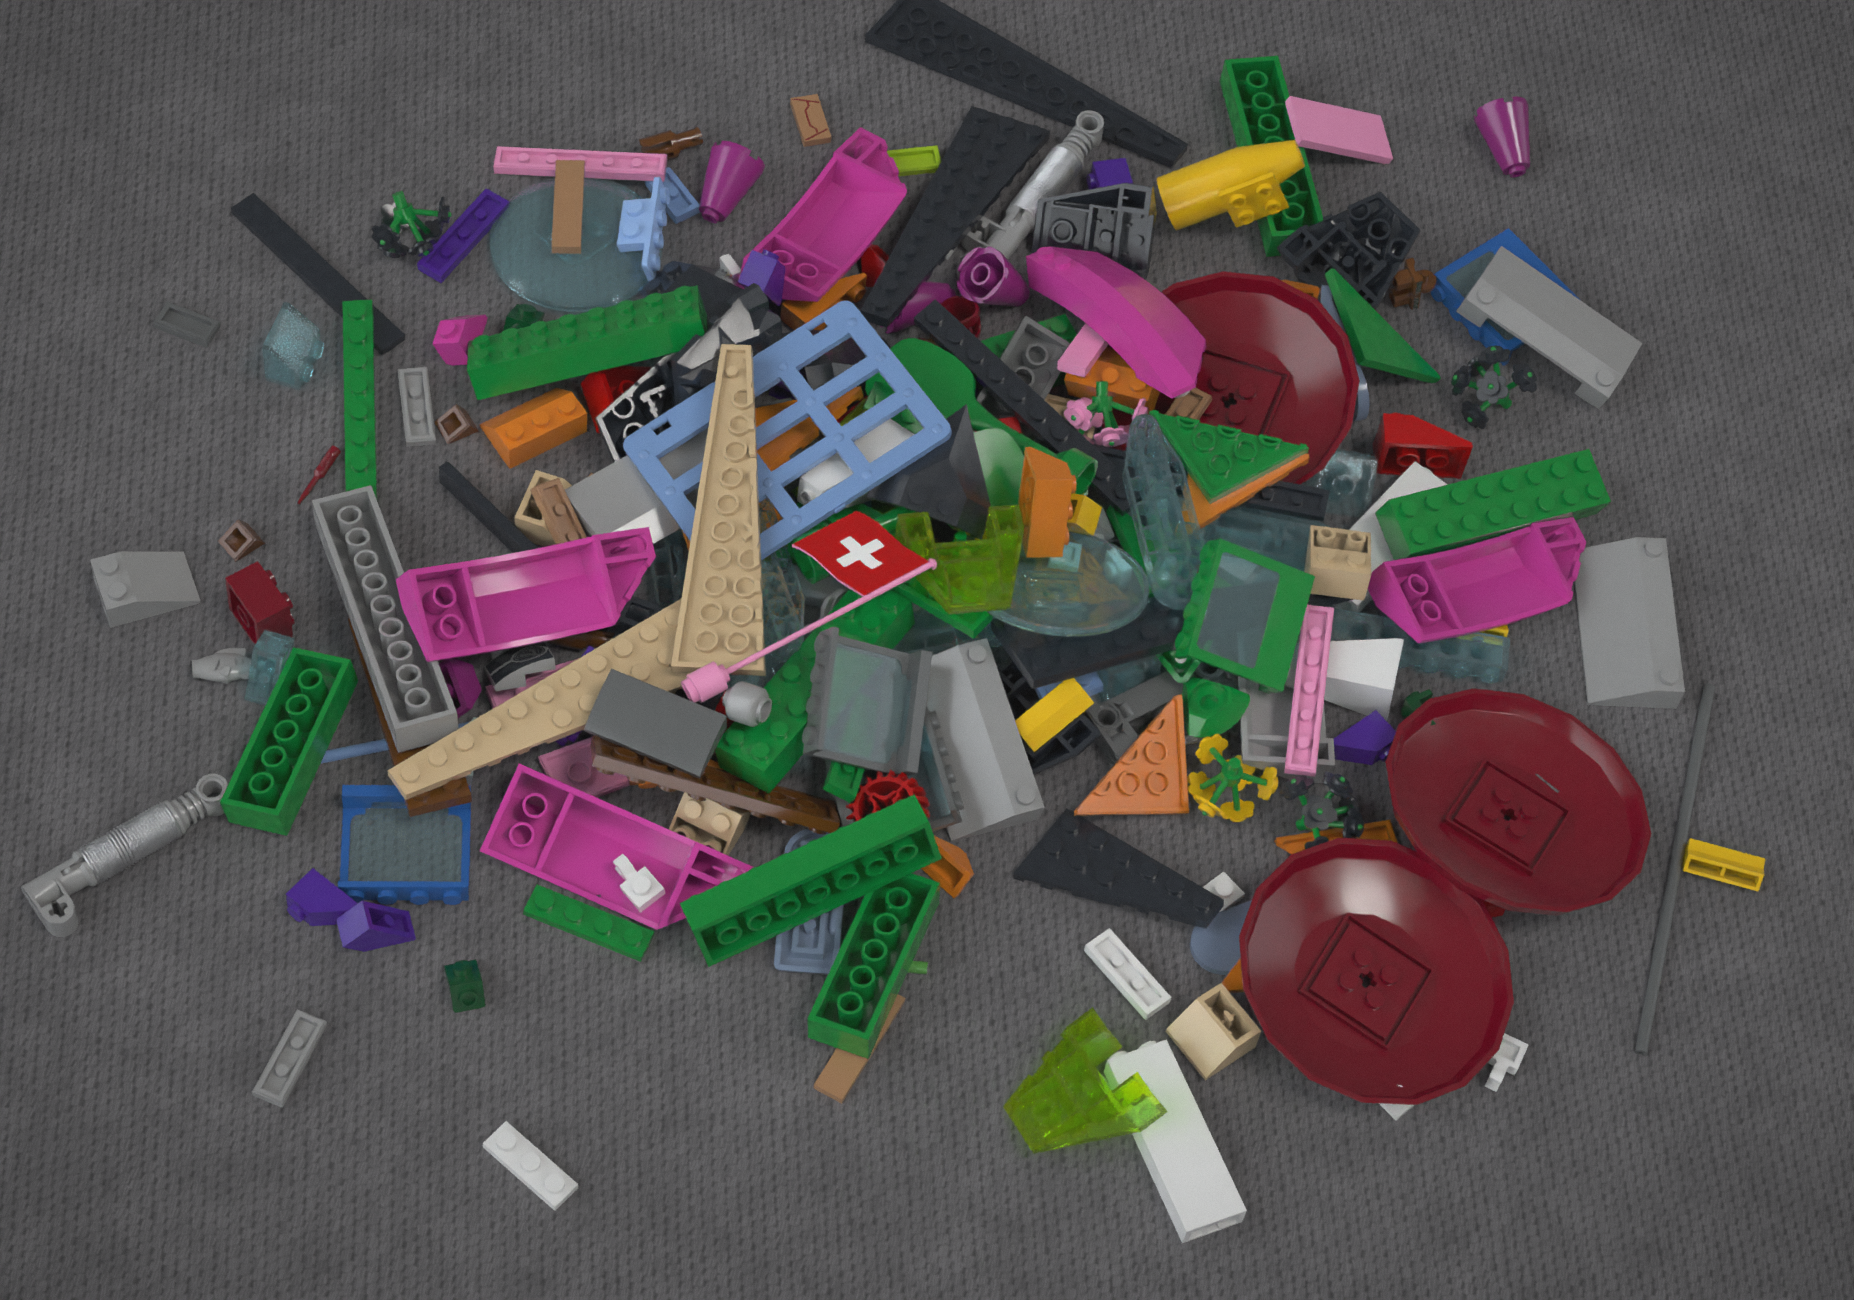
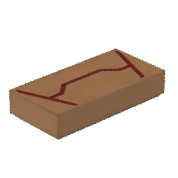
(810, 120)

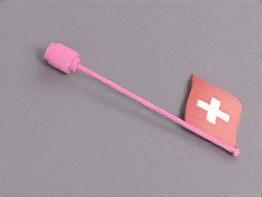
(856, 555)

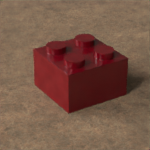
(258, 602)

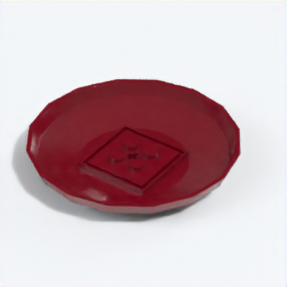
(1275, 358)
(1480, 764)
(1432, 962)

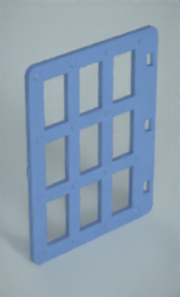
(779, 364)

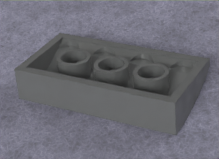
(1034, 357)
(656, 723)

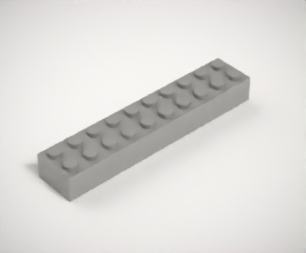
(366, 574)

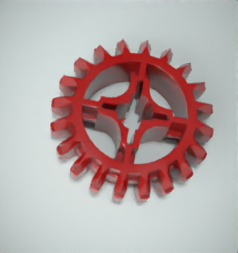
(895, 786)

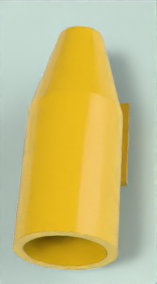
(1235, 181)

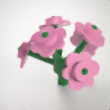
(1088, 413)

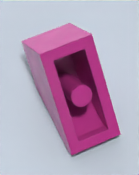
(453, 337)

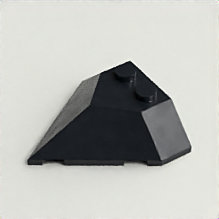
(944, 482)

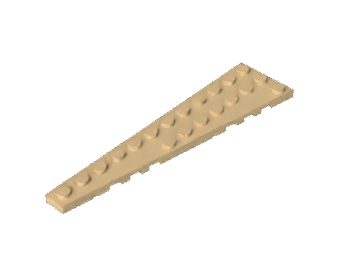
(723, 573)
(546, 709)

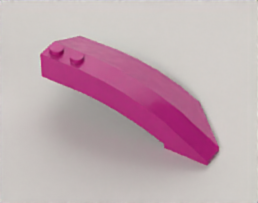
(836, 217)
(1125, 312)
(1482, 582)
(524, 594)
(577, 837)

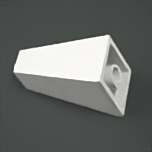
(835, 469)
(1359, 674)

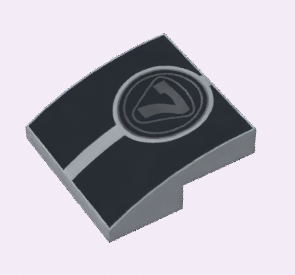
(510, 667)

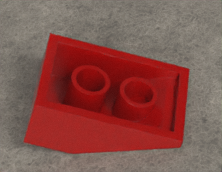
(607, 385)
(1409, 439)

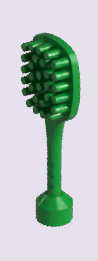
(952, 386)
(1002, 472)

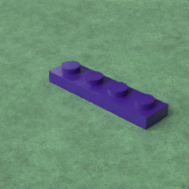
(463, 235)

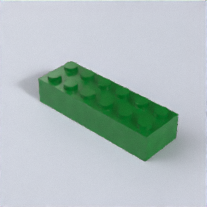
(289, 741)
(873, 964)

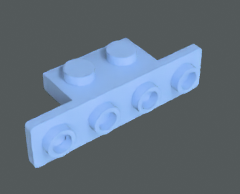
(643, 225)

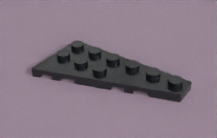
(1110, 871)

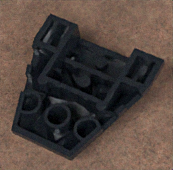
(1360, 243)
(744, 323)
(638, 406)

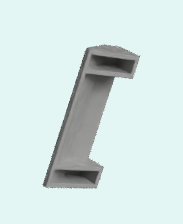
(1552, 324)
(623, 500)
(1629, 625)
(1266, 731)
(981, 742)

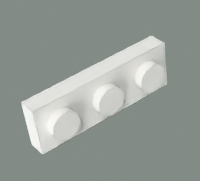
(1127, 974)
(530, 1165)

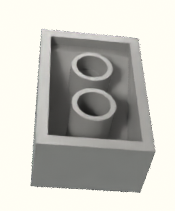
(143, 584)

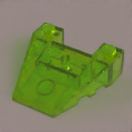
(972, 572)
(1070, 1098)

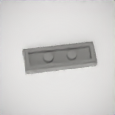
(416, 406)
(289, 1058)

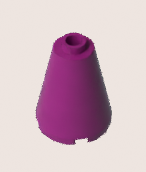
(1506, 133)
(727, 179)
(991, 279)
(926, 294)

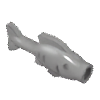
(223, 666)

